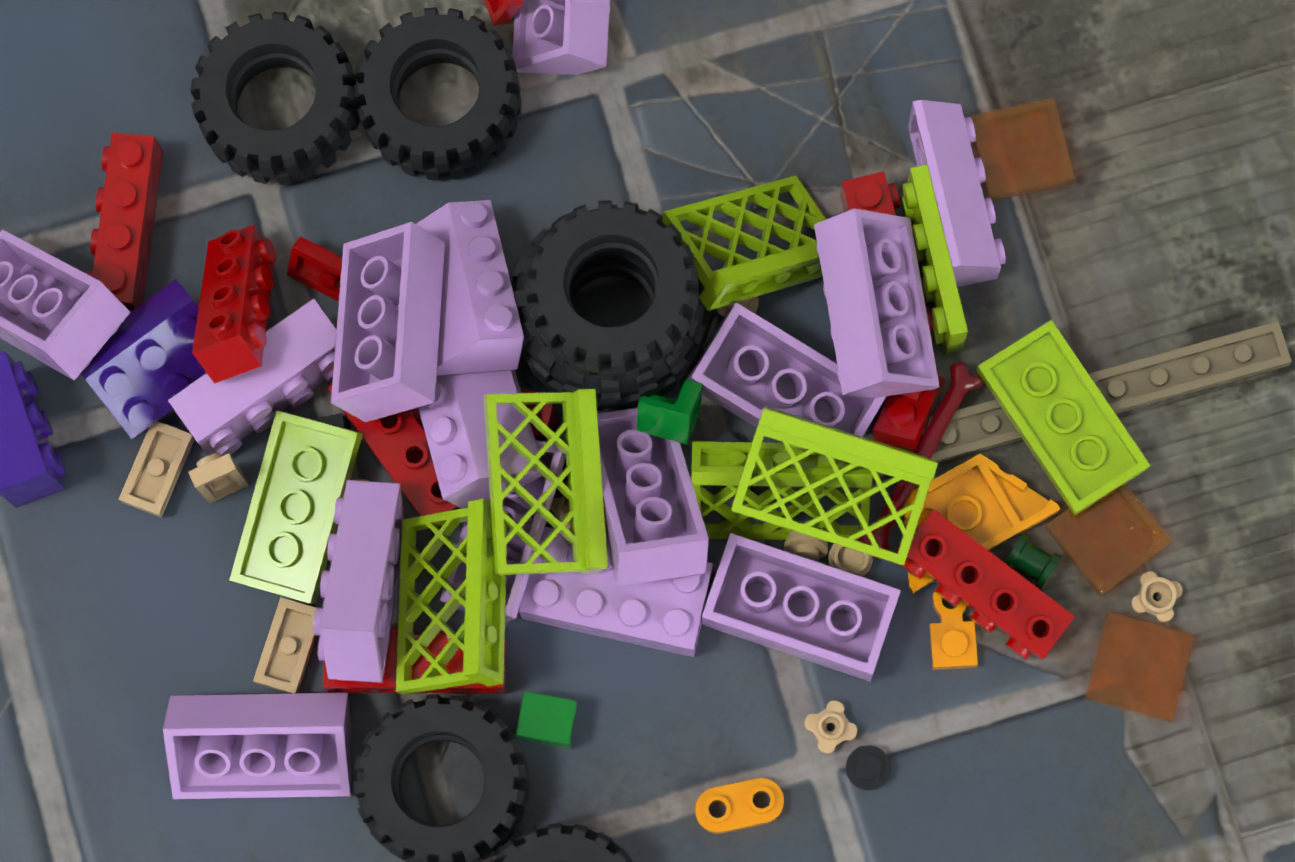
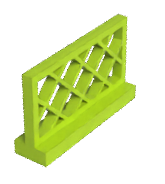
(773, 266)
(845, 447)
(723, 465)
(583, 488)
(480, 593)

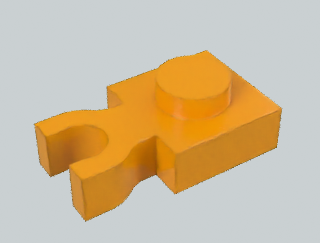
(952, 639)

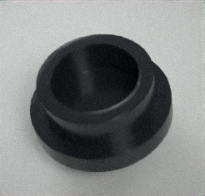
(868, 767)

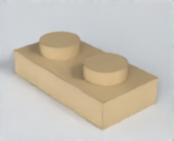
(156, 468)
(217, 477)
(287, 647)

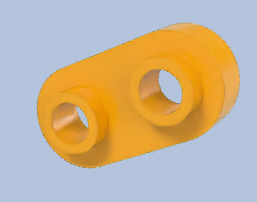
(739, 805)

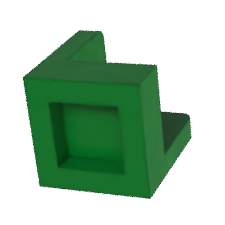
(669, 417)
(546, 720)

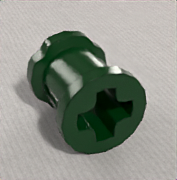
(1032, 561)

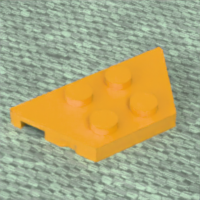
(983, 505)

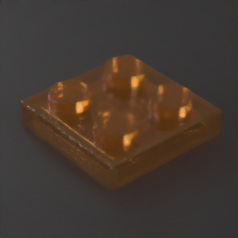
(1022, 149)
(1109, 538)
(1139, 667)

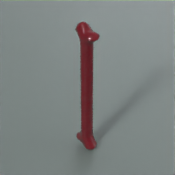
(961, 383)

